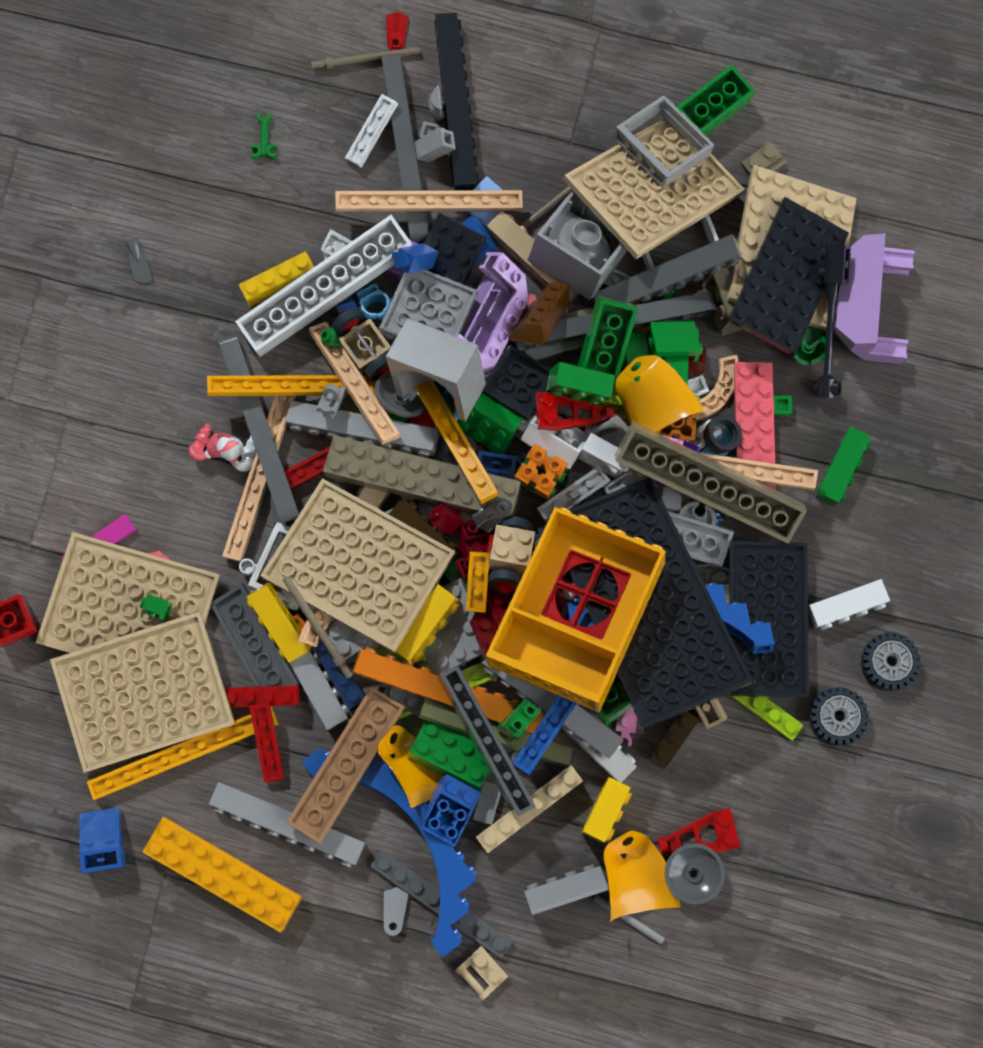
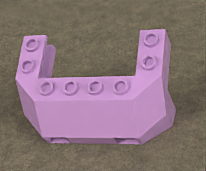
(859, 301)
(496, 308)

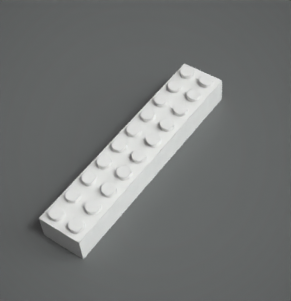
(323, 286)

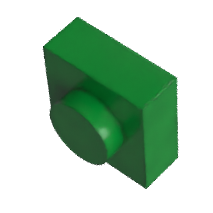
(782, 405)

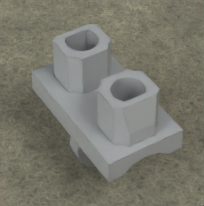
(331, 400)

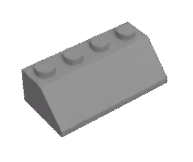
(565, 890)

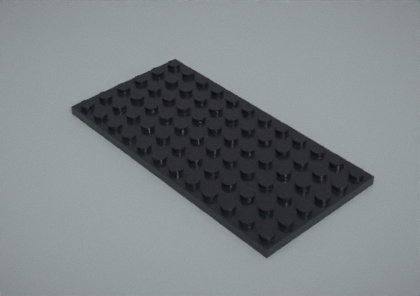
(681, 643)

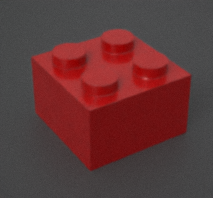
(15, 621)

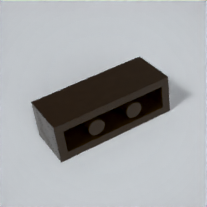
(673, 739)

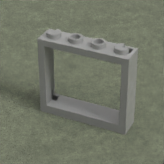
(645, 158)

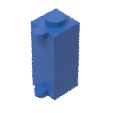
(415, 258)

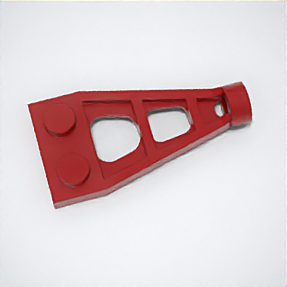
(547, 412)
(724, 830)

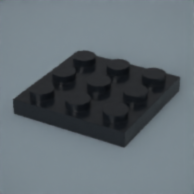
(456, 247)
(516, 382)

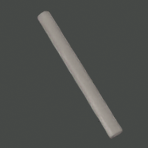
(631, 921)

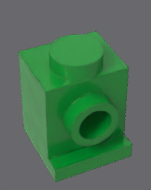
(156, 606)

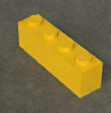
(275, 279)
(278, 621)
(428, 622)

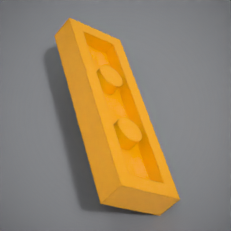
(477, 581)

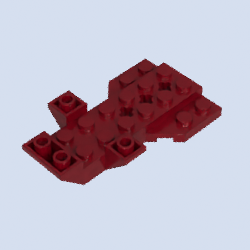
(482, 623)

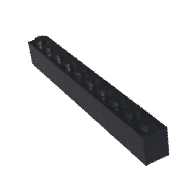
(455, 100)

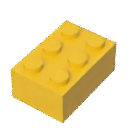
(606, 810)

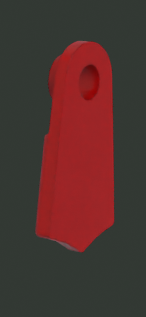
(396, 30)

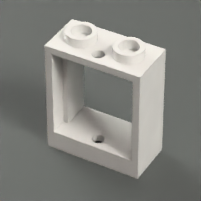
(602, 453)

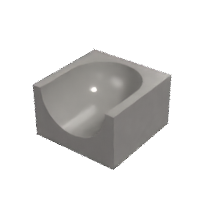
(576, 247)
(432, 355)

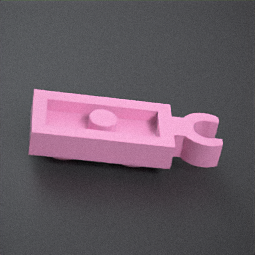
(627, 724)

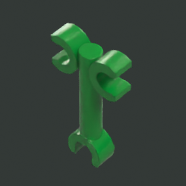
(264, 149)

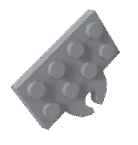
(701, 534)

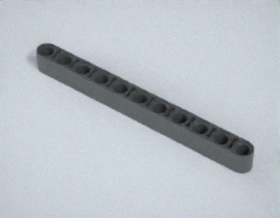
(404, 143)
(664, 310)
(261, 434)

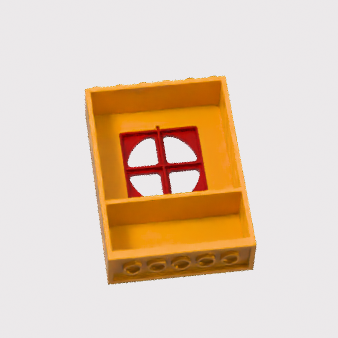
(559, 653)

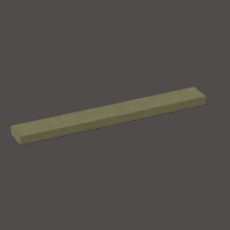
(448, 717)

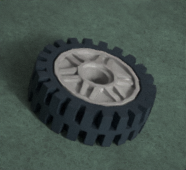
(876, 666)
(849, 705)

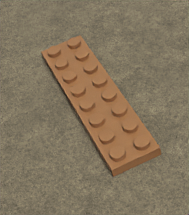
(345, 765)

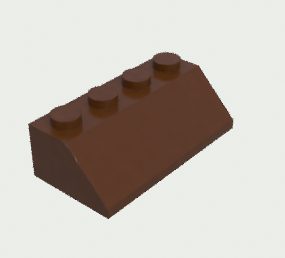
(542, 314)

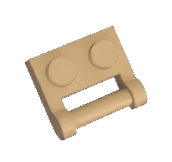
(486, 968)

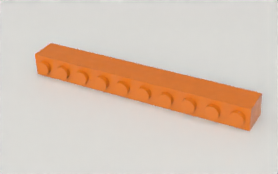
(426, 685)

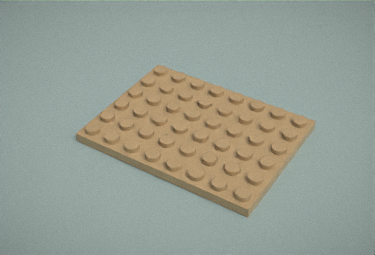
(762, 200)
(636, 205)
(359, 564)
(103, 588)
(142, 691)

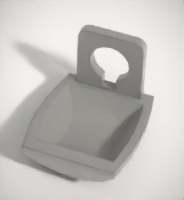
(436, 104)

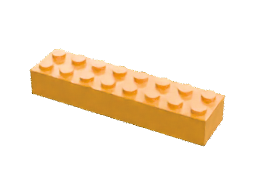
(222, 874)

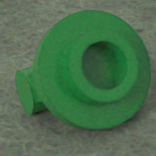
(330, 338)

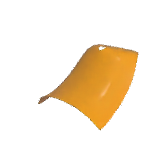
(658, 396)
(414, 778)
(637, 880)

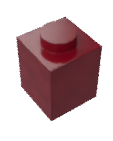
(445, 518)

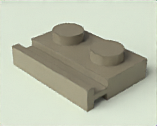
(766, 157)

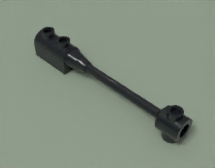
(835, 272)

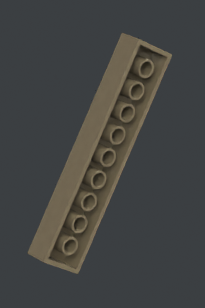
(410, 476)
(710, 482)

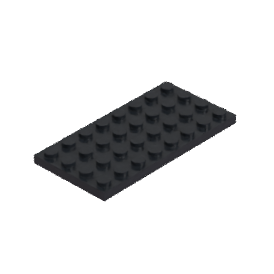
(785, 278)
(775, 588)

